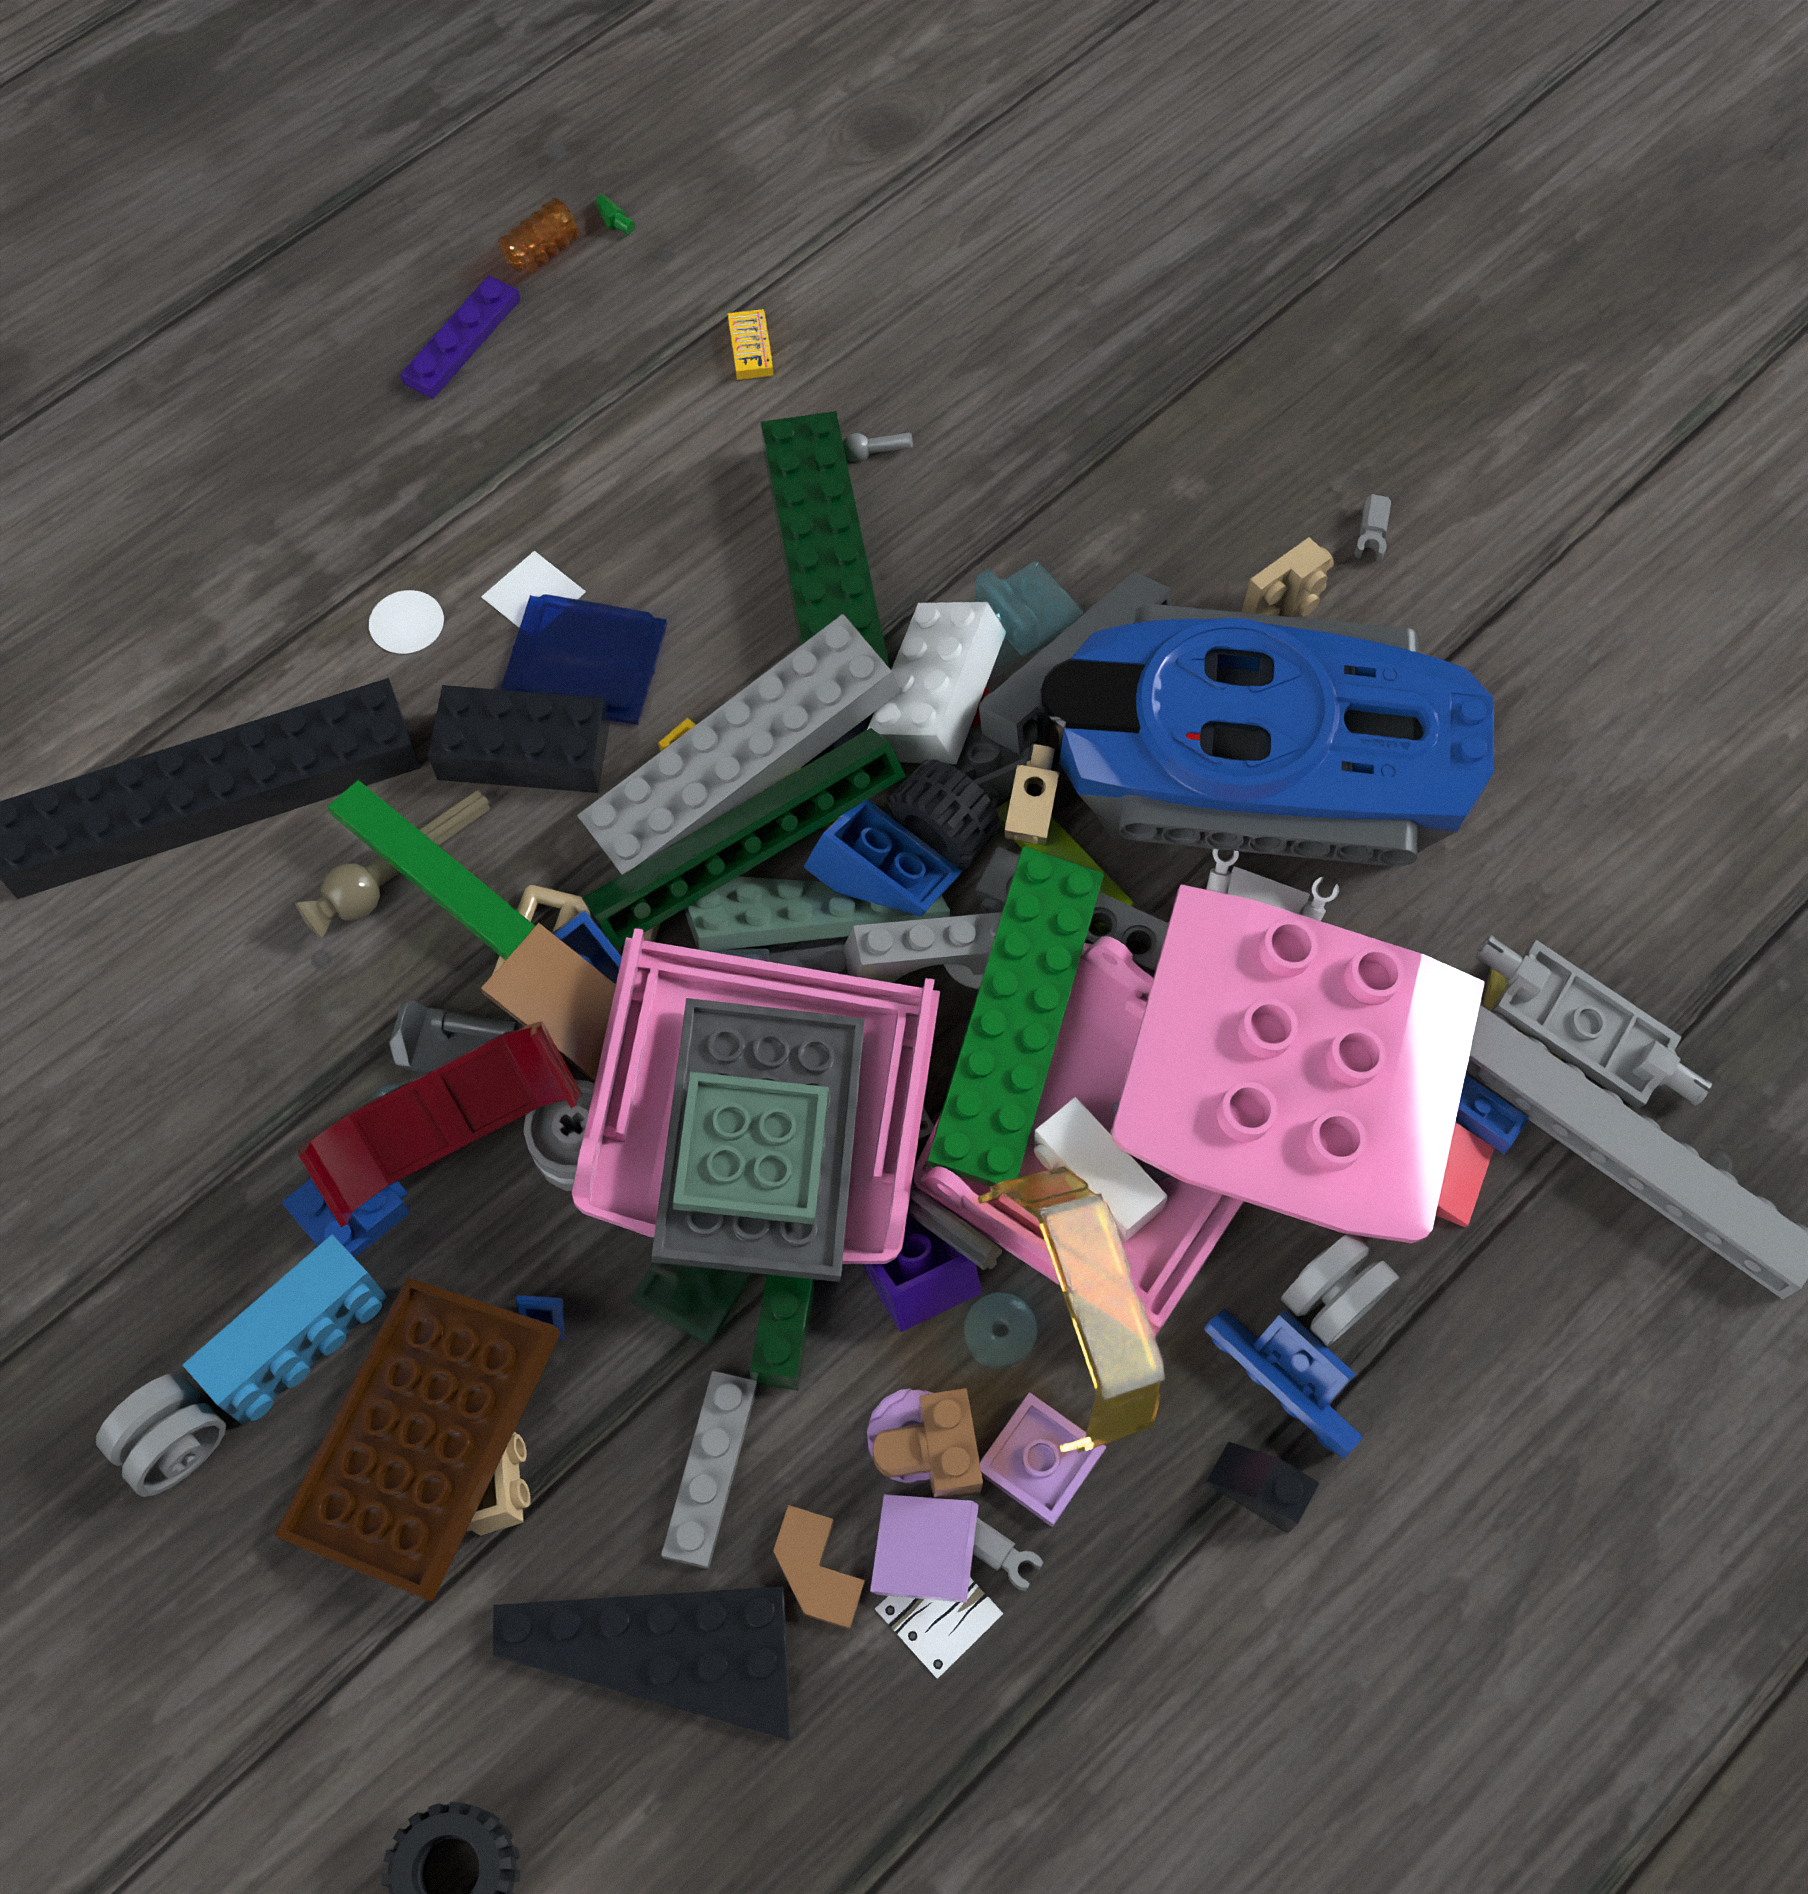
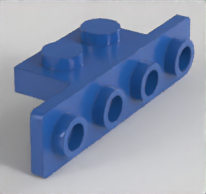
(1294, 1370)

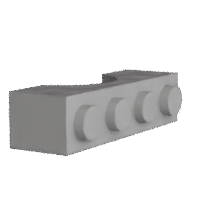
(900, 947)

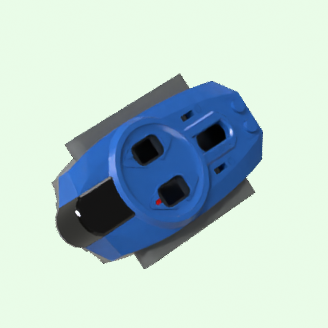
(1269, 735)

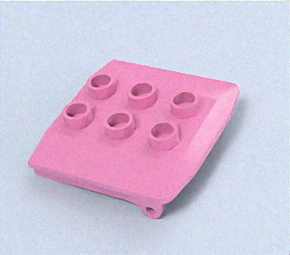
(1093, 1066)
(1299, 1067)
(636, 1075)

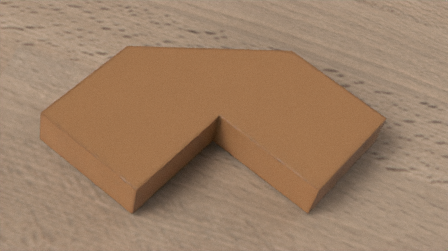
(819, 1590)

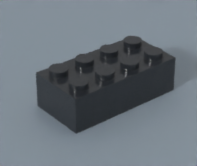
(519, 738)

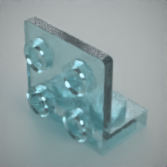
(1028, 605)

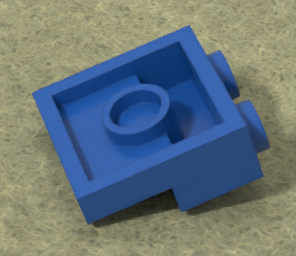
(365, 1223)

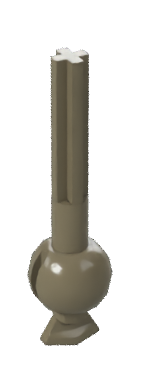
(354, 890)

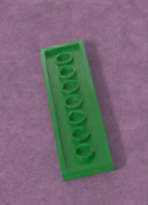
(1015, 1019)

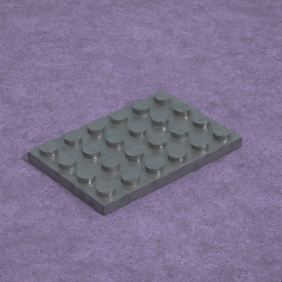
(772, 1047)

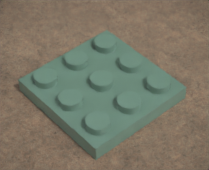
(751, 1148)

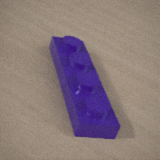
(460, 337)

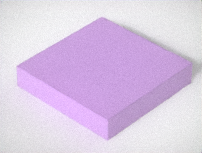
(1029, 1460)
(924, 1548)

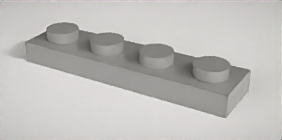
(709, 1470)

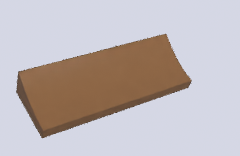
(563, 990)

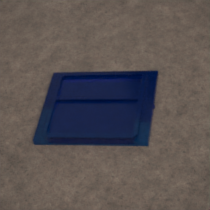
(588, 652)

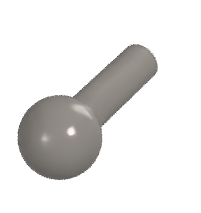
(859, 447)

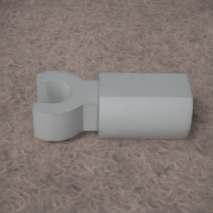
(1374, 526)
(999, 1553)

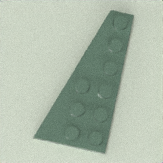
(784, 911)

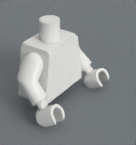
(1255, 887)

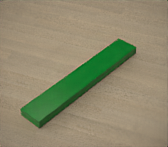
(431, 869)

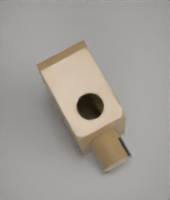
(1030, 815)

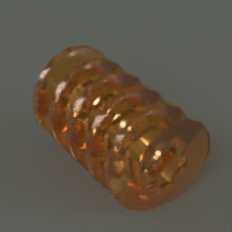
(539, 234)

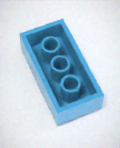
(286, 1332)

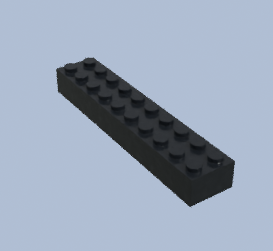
(202, 788)

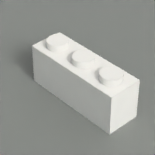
(1088, 1150)

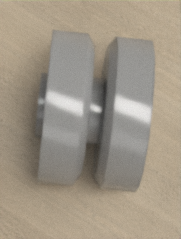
(556, 1135)
(1333, 1281)
(160, 1434)

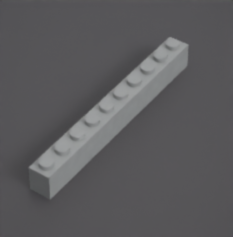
(1639, 1155)

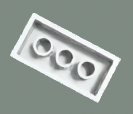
(940, 680)

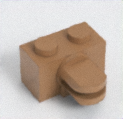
(939, 1445)

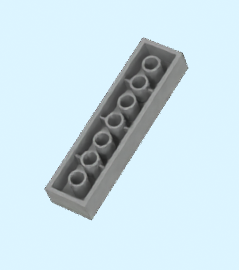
(744, 745)

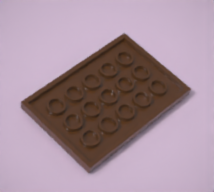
(419, 1437)

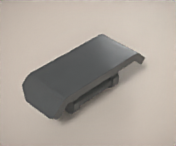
(431, 1037)

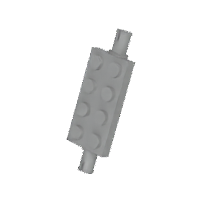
(1589, 1024)

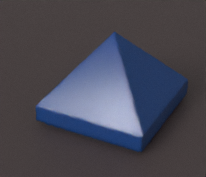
(542, 1309)

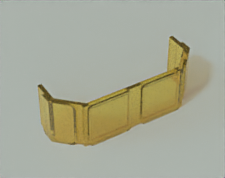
(1099, 1300)

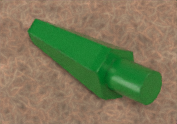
(613, 215)

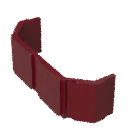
(436, 1116)

